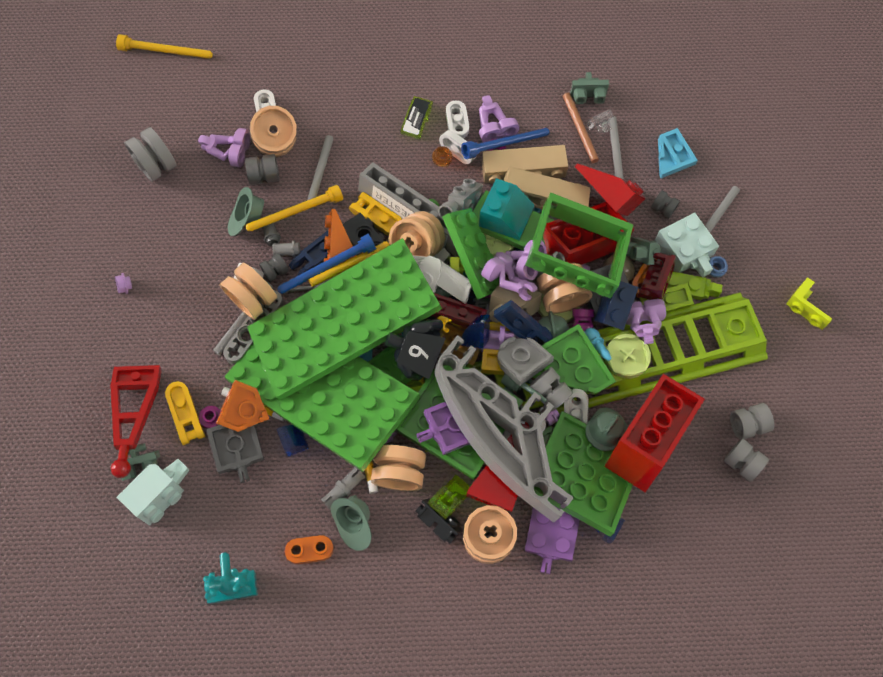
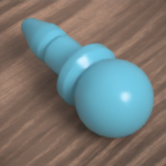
(597, 342)

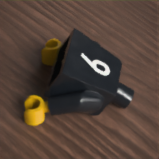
(418, 347)

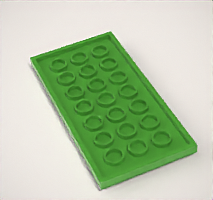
(342, 319)
(345, 410)

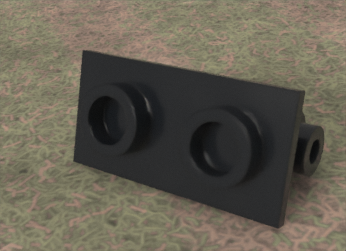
(446, 527)

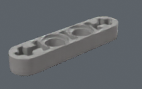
(233, 345)

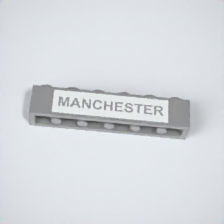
(399, 197)

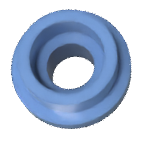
(721, 264)

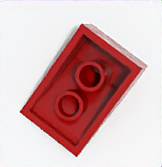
(618, 193)

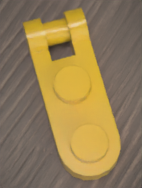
(381, 216)
(183, 412)

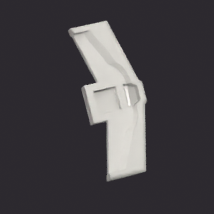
(442, 275)

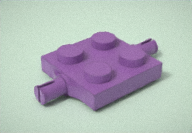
(442, 429)
(552, 539)

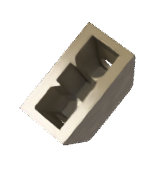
(501, 296)

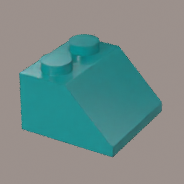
(506, 210)

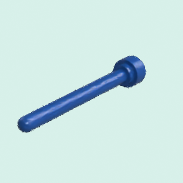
(472, 149)
(364, 245)

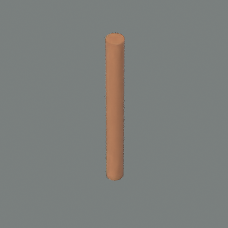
(580, 128)

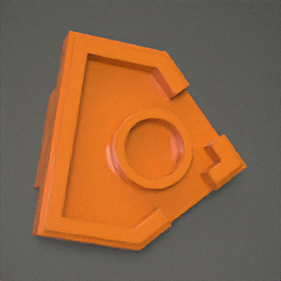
(242, 408)

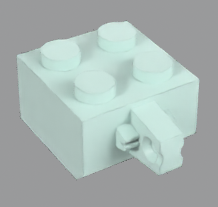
(690, 244)
(154, 491)

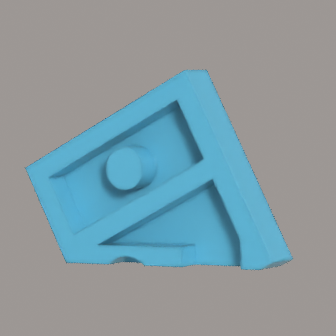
(674, 153)

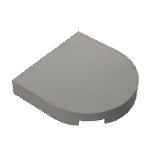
(522, 358)

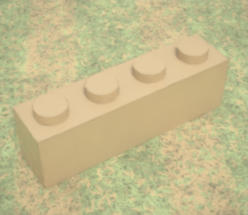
(544, 160)
(538, 187)

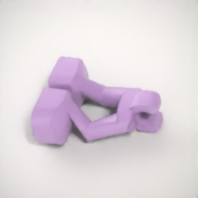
(493, 130)
(237, 150)
(500, 268)
(520, 269)
(653, 311)

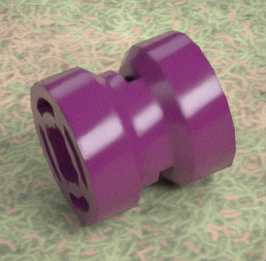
(583, 315)

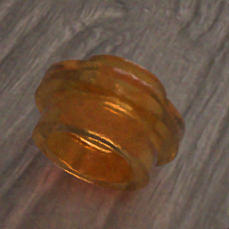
(442, 152)

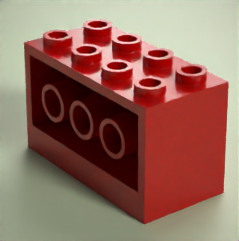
(654, 433)

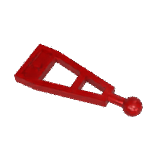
(131, 379)

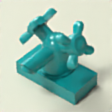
(230, 584)

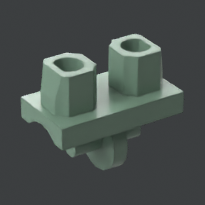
(589, 87)
(643, 250)
(146, 459)

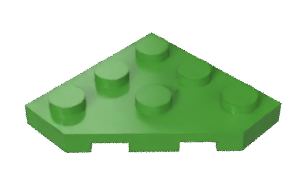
(578, 362)

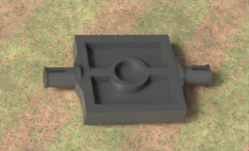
(235, 449)

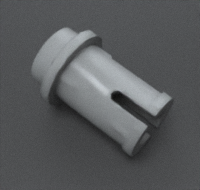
(286, 249)

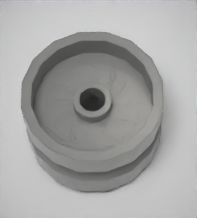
(151, 154)

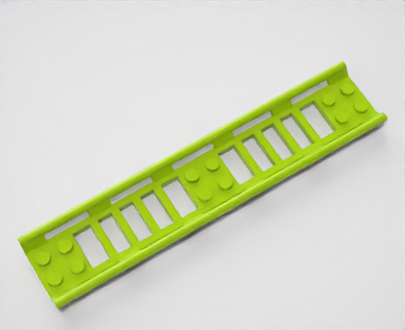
(732, 324)

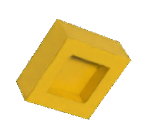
(490, 363)

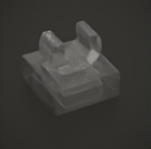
(601, 122)

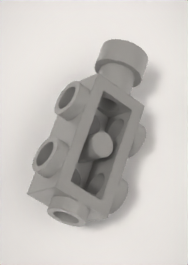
(462, 197)

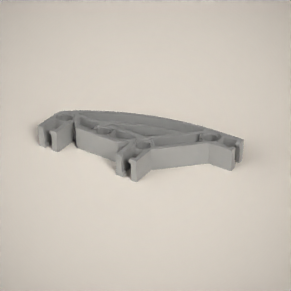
(517, 466)

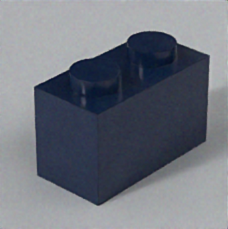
(615, 310)

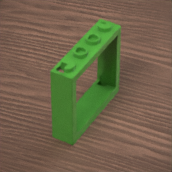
(590, 220)

